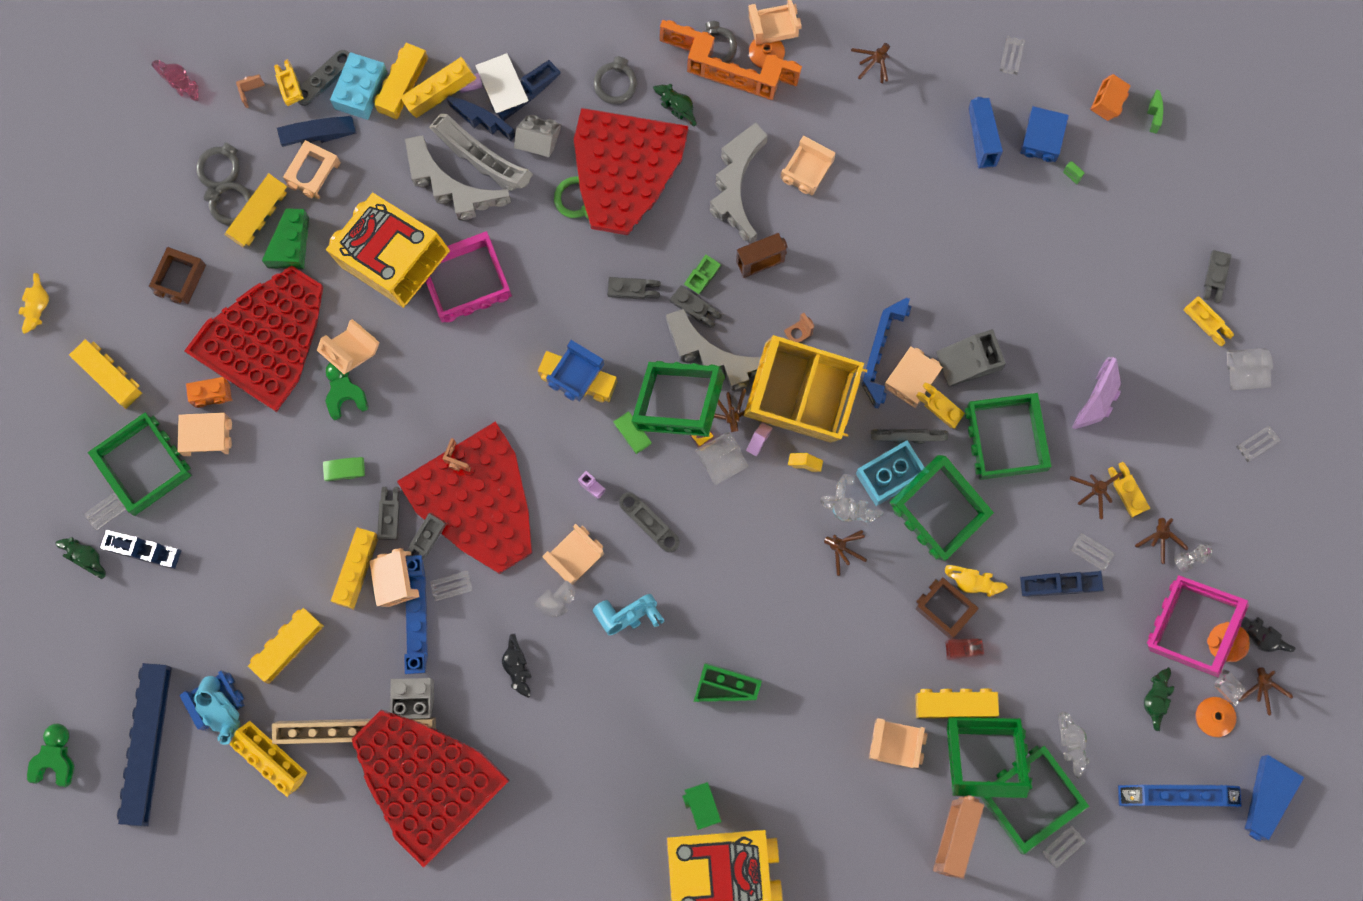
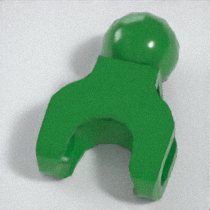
(342, 390)
(54, 756)

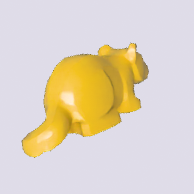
(35, 302)
(971, 582)

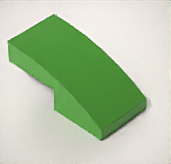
(1156, 109)
(702, 274)
(636, 439)
(344, 468)

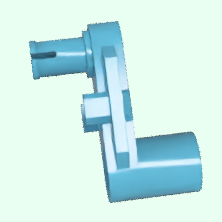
(615, 622)
(216, 709)

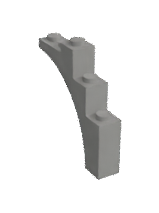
(737, 156)
(484, 160)
(444, 188)
(691, 344)

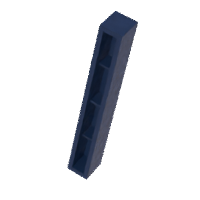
(144, 745)

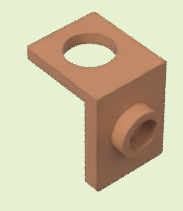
(247, 84)
(805, 325)
(454, 464)

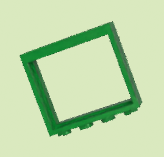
(674, 425)
(1038, 432)
(98, 453)
(983, 510)
(988, 726)
(1055, 824)

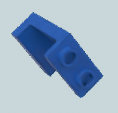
(1044, 134)
(575, 371)
(227, 688)

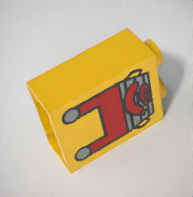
(387, 249)
(723, 867)

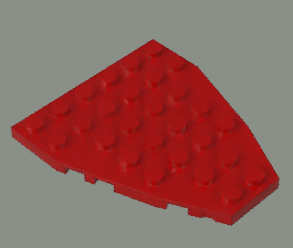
(624, 166)
(263, 337)
(481, 507)
(423, 781)

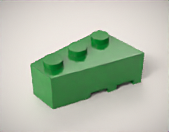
(289, 241)
(726, 685)
(702, 805)

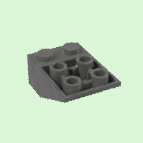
(971, 358)

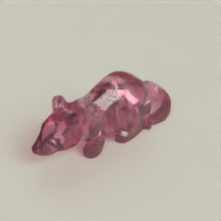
(177, 78)

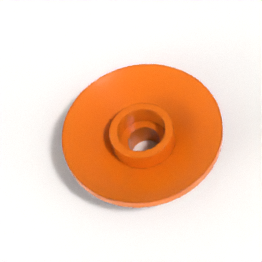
(758, 54)
(1206, 717)

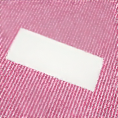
(501, 83)

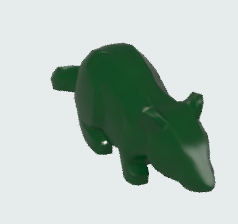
(679, 103)
(82, 555)
(1156, 700)

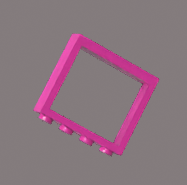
(456, 250)
(1169, 604)

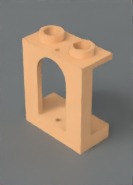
(311, 188)

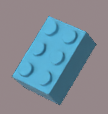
(358, 85)
(890, 472)

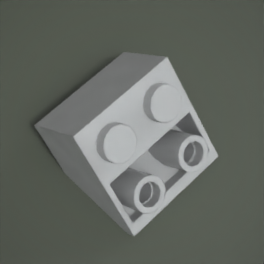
(537, 135)
(412, 697)

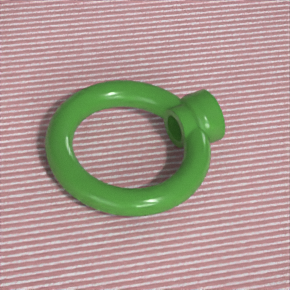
(558, 203)

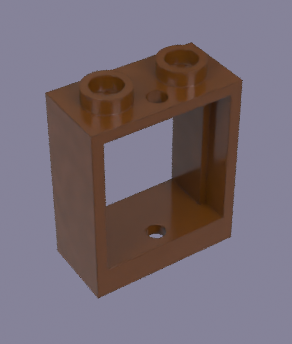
(761, 255)
(191, 282)
(923, 599)

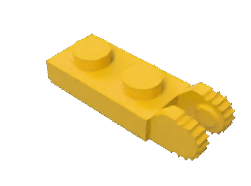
(288, 84)
(1208, 320)
(941, 406)
(1129, 491)

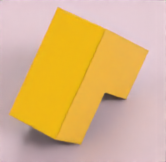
(806, 461)

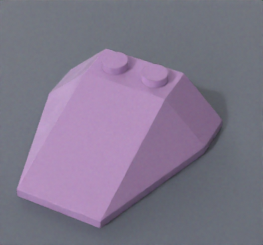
(1102, 395)

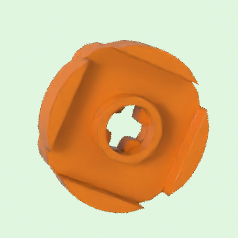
(1240, 646)

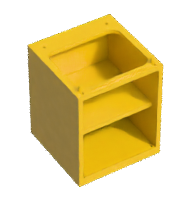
(803, 389)

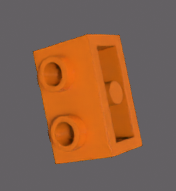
(1110, 97)
(208, 392)

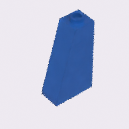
(985, 133)
(1270, 797)

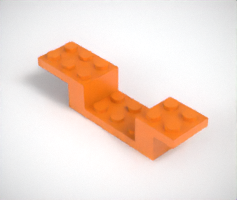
(701, 63)

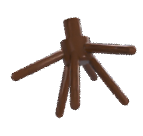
(878, 56)
(732, 416)
(1098, 489)
(1163, 532)
(839, 545)
(1264, 683)

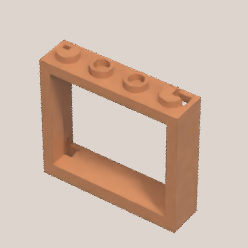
(958, 837)

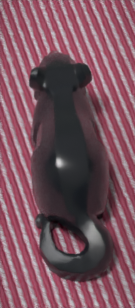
(1265, 638)
(513, 663)

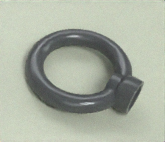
(714, 29)
(620, 65)
(226, 150)
(213, 195)

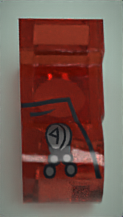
(964, 648)

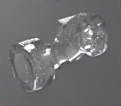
(1200, 554)

